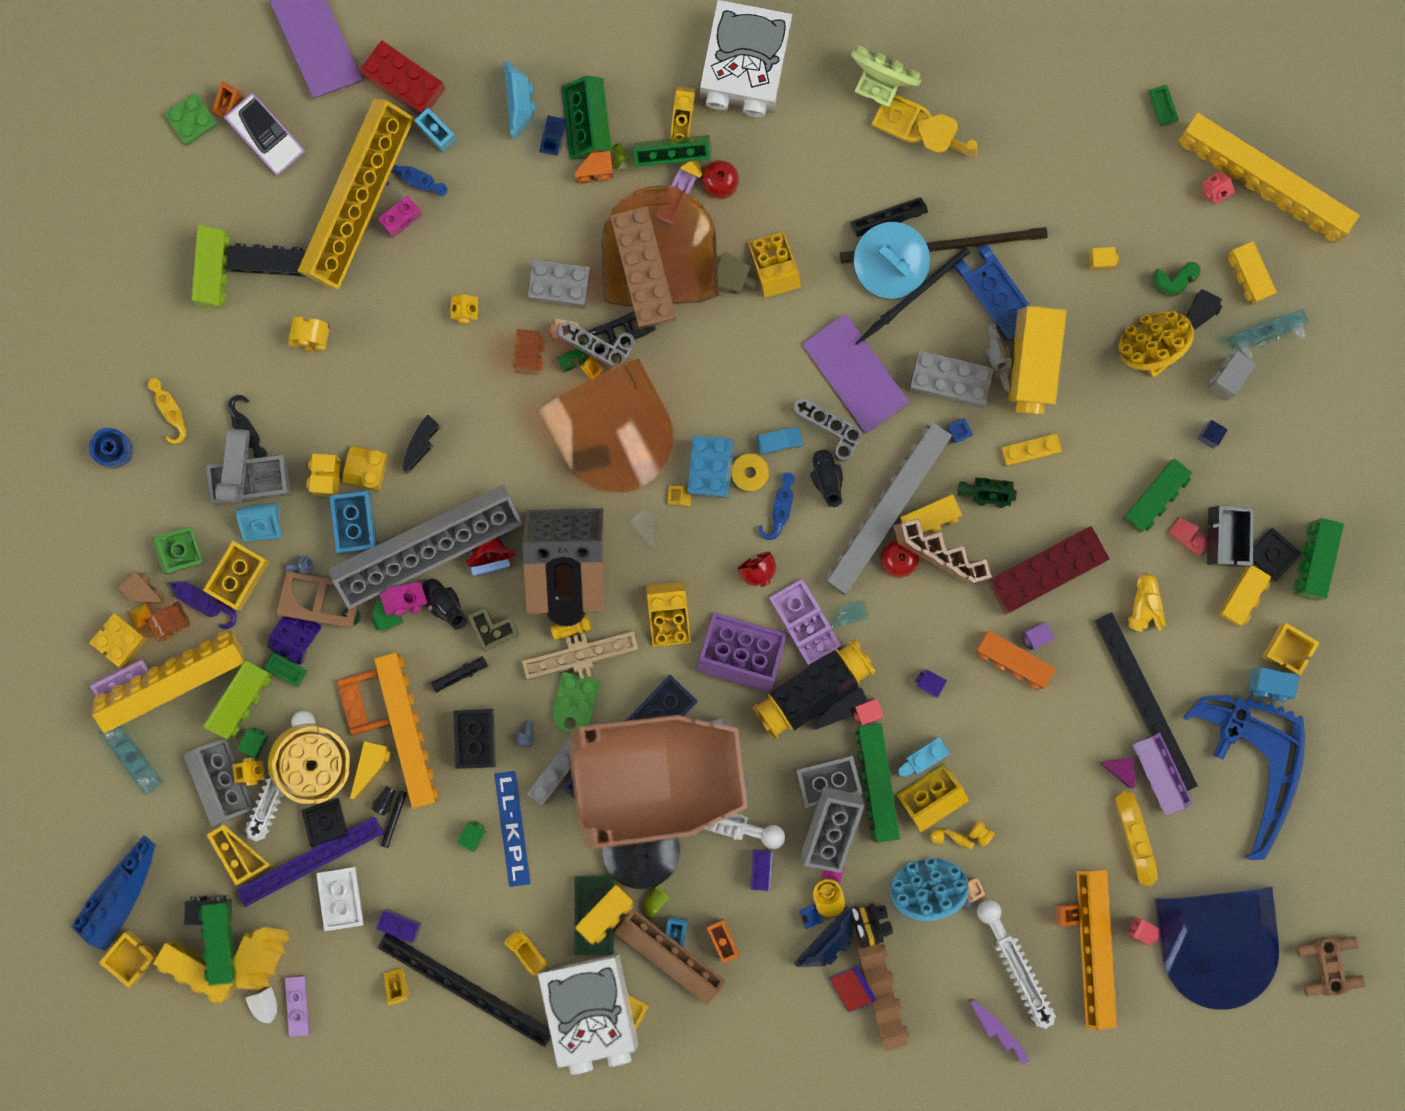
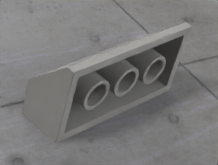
(214, 781)

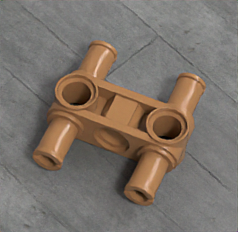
(1330, 966)

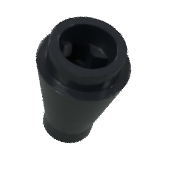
(383, 801)

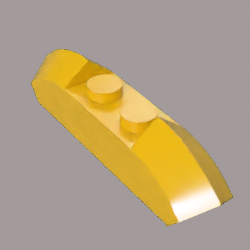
(1137, 838)

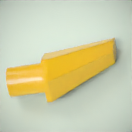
(959, 839)

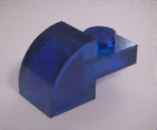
(553, 135)

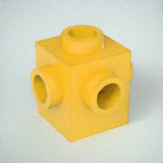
(464, 308)
(249, 771)

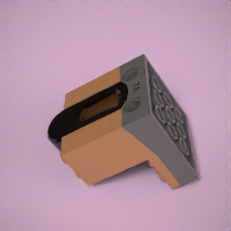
(564, 563)

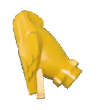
(1147, 604)

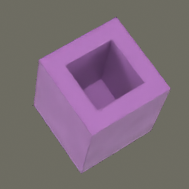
(1038, 636)

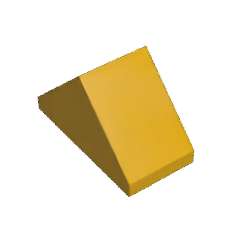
(396, 986)

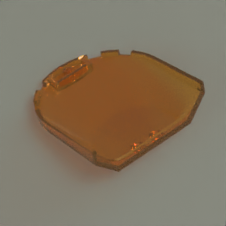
(684, 242)
(612, 429)

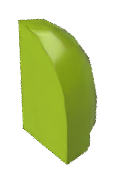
(654, 901)

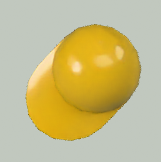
(828, 897)

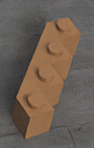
(933, 549)
(886, 1007)

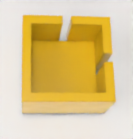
(324, 475)
(119, 640)
(1288, 648)
(129, 959)

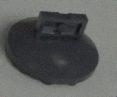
(642, 863)

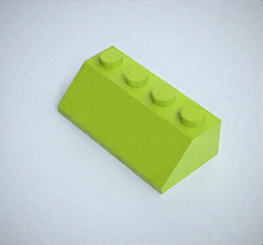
(210, 267)
(238, 700)

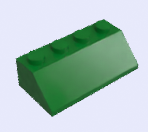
(586, 117)

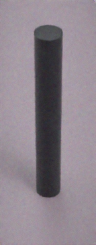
(393, 819)

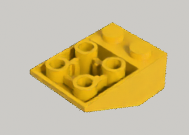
(774, 264)
(668, 614)

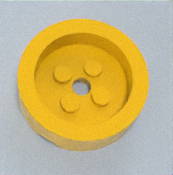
(289, 760)

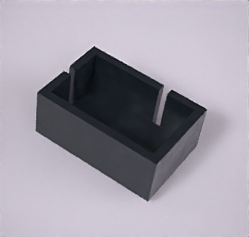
(1230, 536)

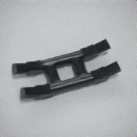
(625, 320)

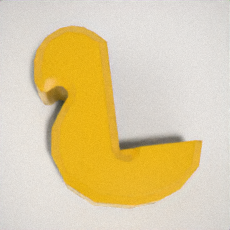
(526, 952)

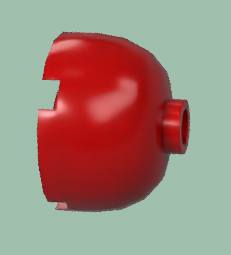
(720, 187)
(893, 565)
(758, 570)

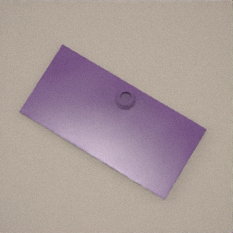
(316, 45)
(855, 373)

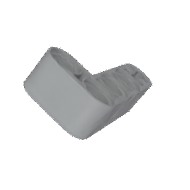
(588, 348)
(825, 426)
(234, 467)

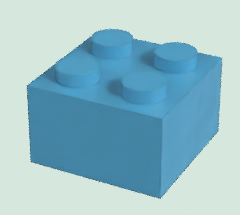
(1273, 683)

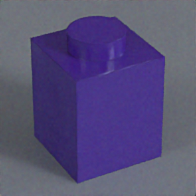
(930, 683)

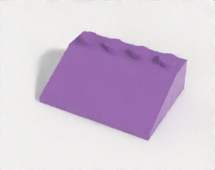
(741, 652)

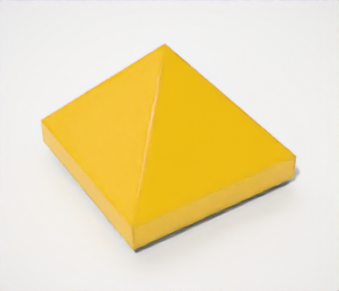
(591, 368)
(140, 614)

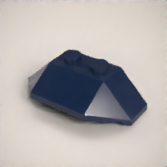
(828, 943)

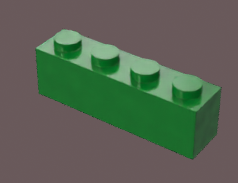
(672, 151)
(1157, 495)
(218, 943)

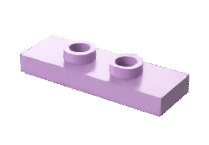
(297, 1006)

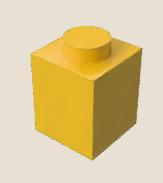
(1103, 258)

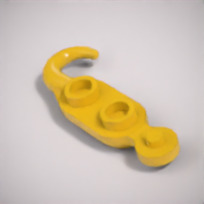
(169, 409)

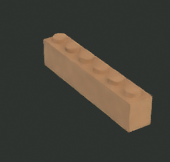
(670, 957)

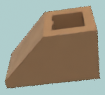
(140, 590)

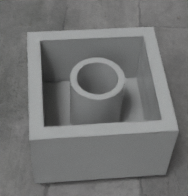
(1231, 376)

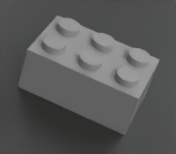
(559, 284)
(834, 774)

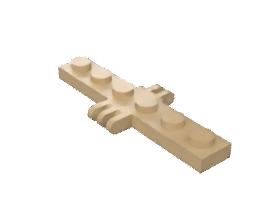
(580, 655)

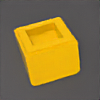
(692, 167)
(678, 496)

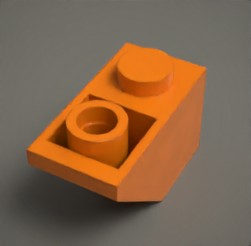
(596, 166)

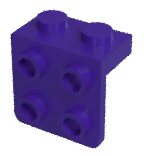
(292, 638)

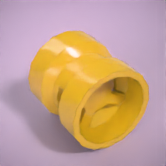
(981, 833)

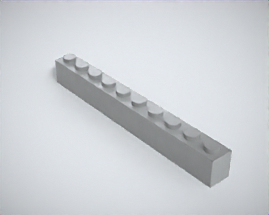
(889, 508)

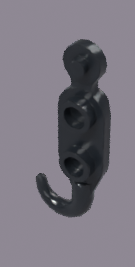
(239, 421)

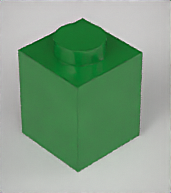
(253, 742)
(472, 836)

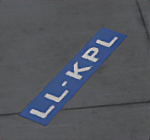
(512, 828)

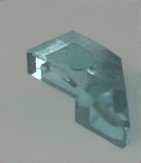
(850, 614)

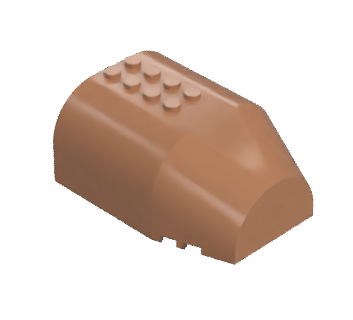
(654, 779)

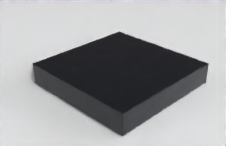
(1274, 554)
(325, 822)

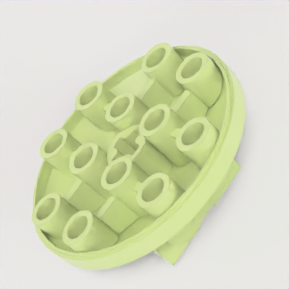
(880, 78)

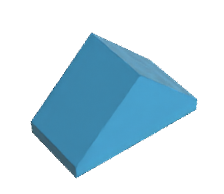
(677, 929)

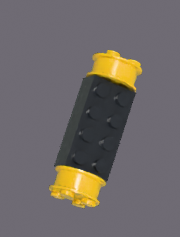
(814, 690)

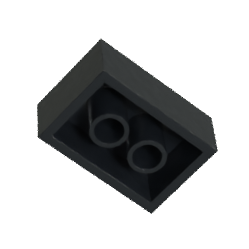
(474, 738)

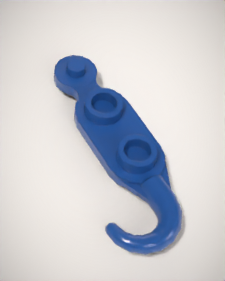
(419, 179)
(781, 507)

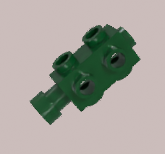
(989, 491)

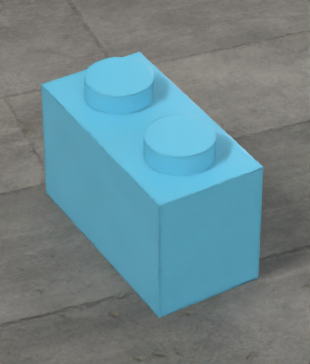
(435, 130)

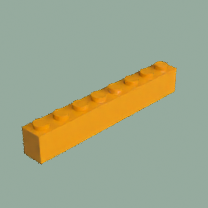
(405, 730)
(1096, 949)

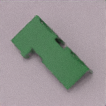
(568, 356)

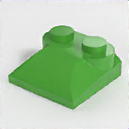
(177, 550)

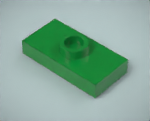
(1163, 105)
(285, 669)

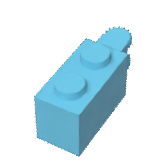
(923, 758)

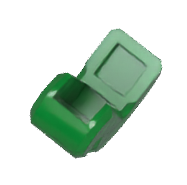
(1173, 287)

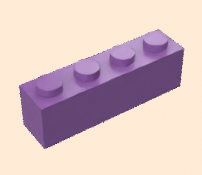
(1162, 774)

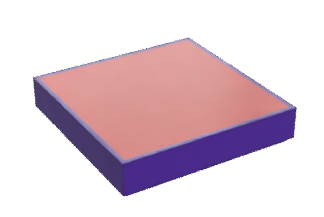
(852, 989)

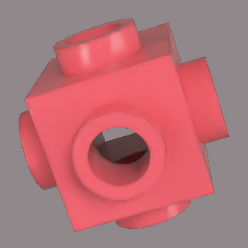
(1217, 187)

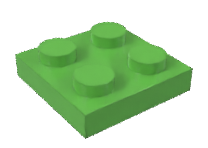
(190, 119)

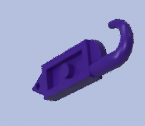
(203, 602)

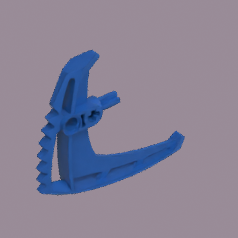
(1271, 743)

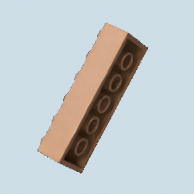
(643, 268)

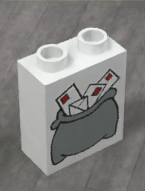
(745, 58)
(589, 1013)

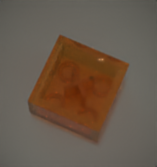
(528, 352)

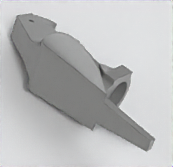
(999, 356)

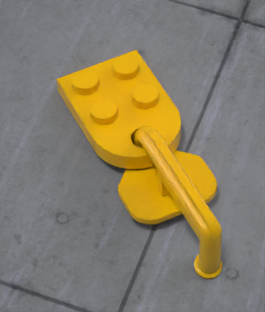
(936, 132)

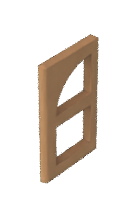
(291, 608)

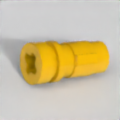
(563, 632)

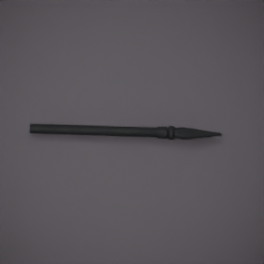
(892, 313)

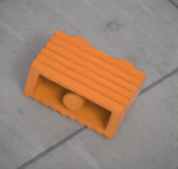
(723, 941)

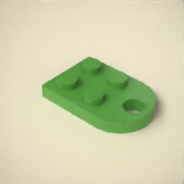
(575, 700)

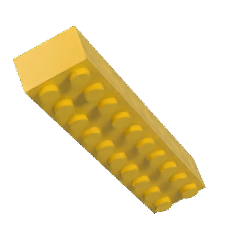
(1268, 178)
(356, 194)

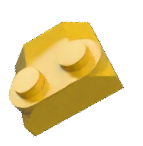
(365, 468)

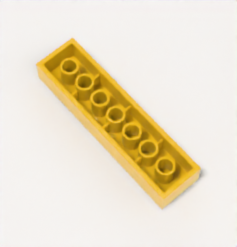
(167, 681)

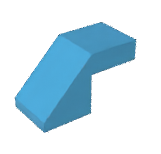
(779, 440)

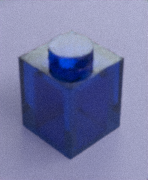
(1212, 434)

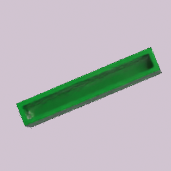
(878, 782)

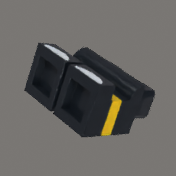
(868, 925)

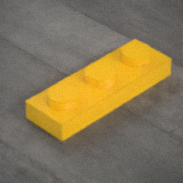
(1031, 449)

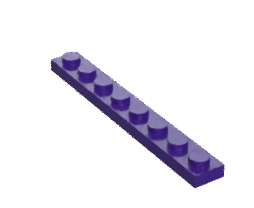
(309, 862)

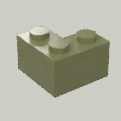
(491, 634)

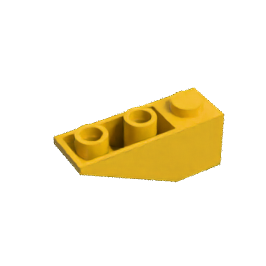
(682, 112)

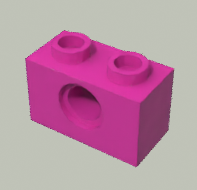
(400, 216)
(403, 599)

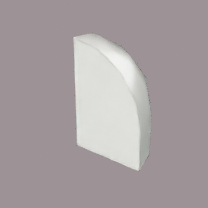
(263, 1005)

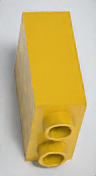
(1036, 358)

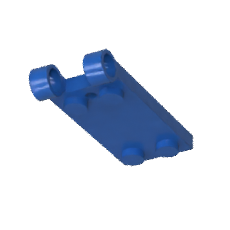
(995, 291)

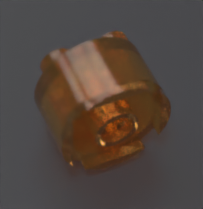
(168, 620)

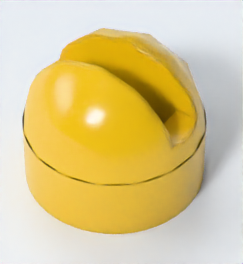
(937, 836)

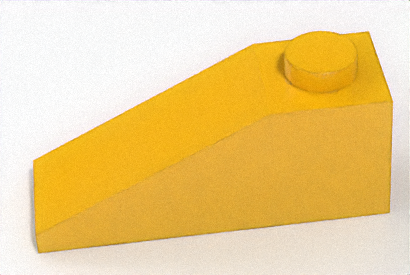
(370, 764)

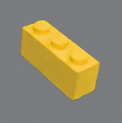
(1252, 273)
(935, 514)
(1245, 596)

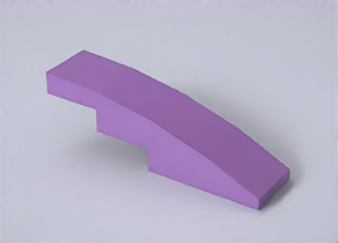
(993, 1026)

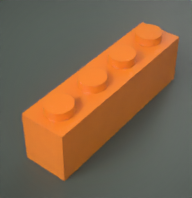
(1015, 660)

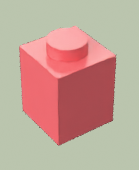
(867, 712)

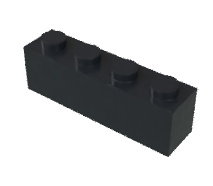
(265, 260)

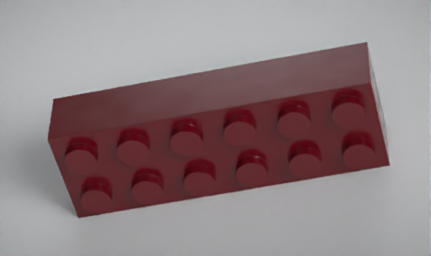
(1048, 570)

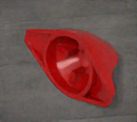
(490, 552)

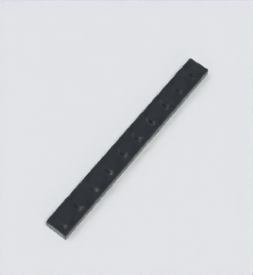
(1141, 692)
(465, 989)

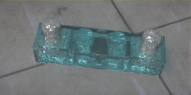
(1273, 329)
(132, 759)

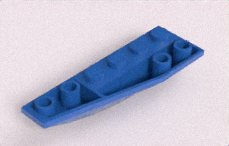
(115, 897)

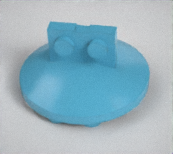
(891, 260)
(929, 889)

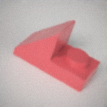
(1189, 536)

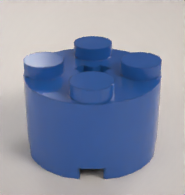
(102, 441)

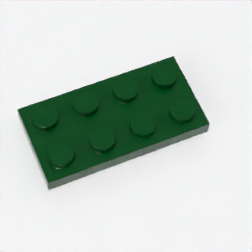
(588, 893)

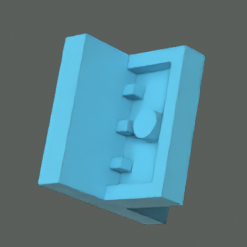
(259, 522)

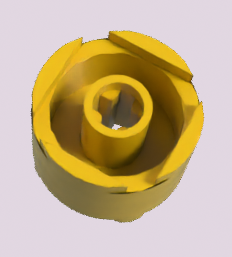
(309, 334)

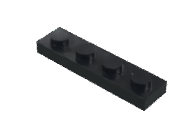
(897, 213)

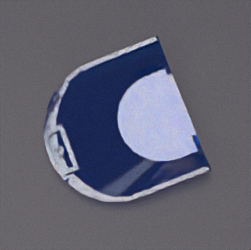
(1219, 945)

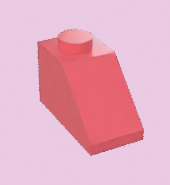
(1143, 931)

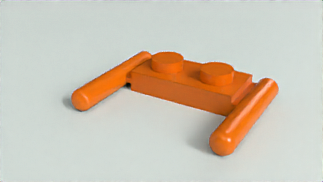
(354, 704)

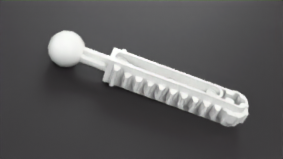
(271, 794)
(736, 826)
(990, 913)

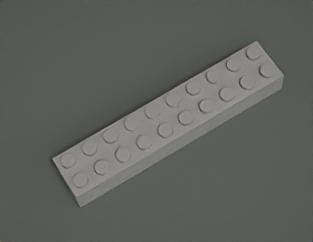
(425, 546)

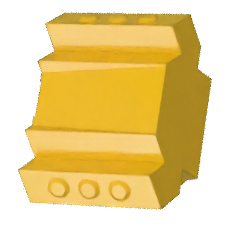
(259, 957)

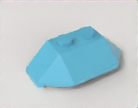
(518, 99)

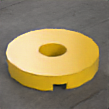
(750, 461)

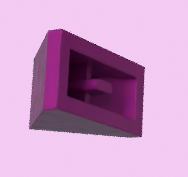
(1123, 770)

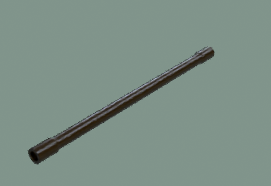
(1031, 234)

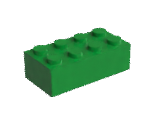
(1318, 559)

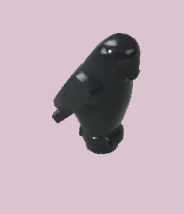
(827, 477)
(444, 603)

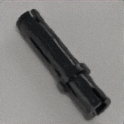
(466, 670)

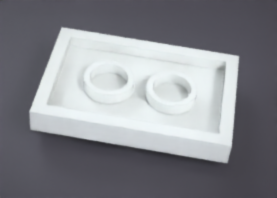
(340, 899)

